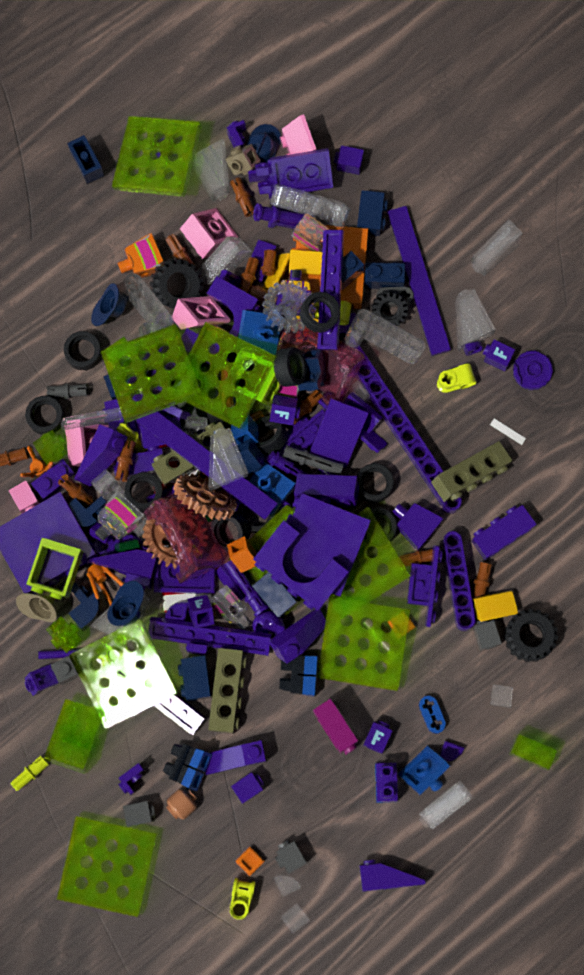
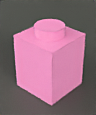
(24, 497)

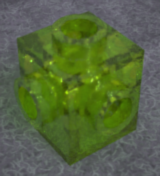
(50, 447)
(63, 634)

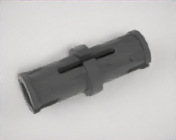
(67, 390)

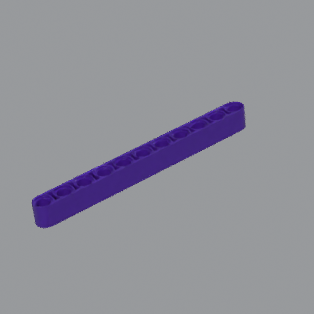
(401, 429)

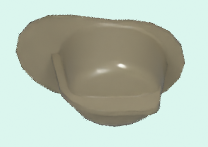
(38, 606)

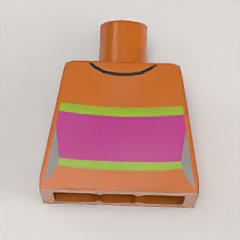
(142, 257)

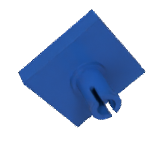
(258, 331)
(273, 485)
(424, 771)

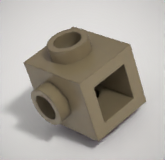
(242, 159)

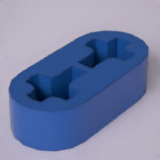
(436, 713)

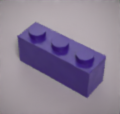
(332, 489)
(503, 532)

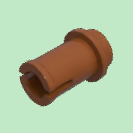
(269, 263)

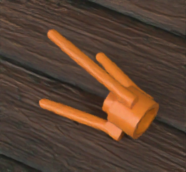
(37, 466)
(98, 574)

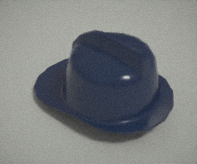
(265, 141)
(110, 305)
(126, 604)

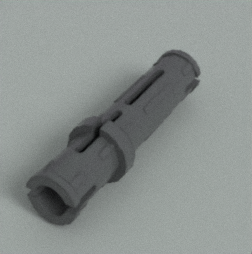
(289, 452)

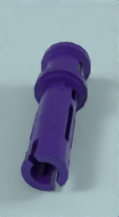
(274, 214)
(251, 596)

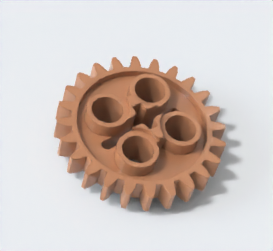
(195, 494)
(154, 537)

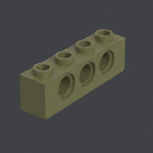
(494, 455)
(168, 474)
(227, 658)

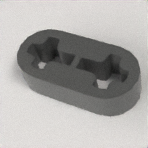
(408, 291)

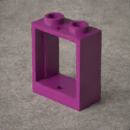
(335, 727)

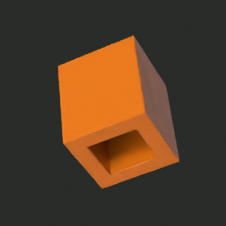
(242, 554)

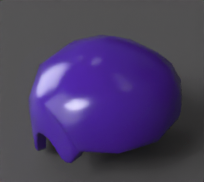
(268, 622)

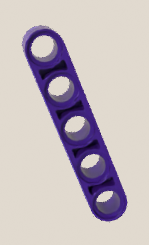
(458, 571)

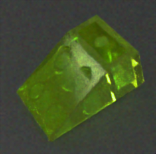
(74, 736)

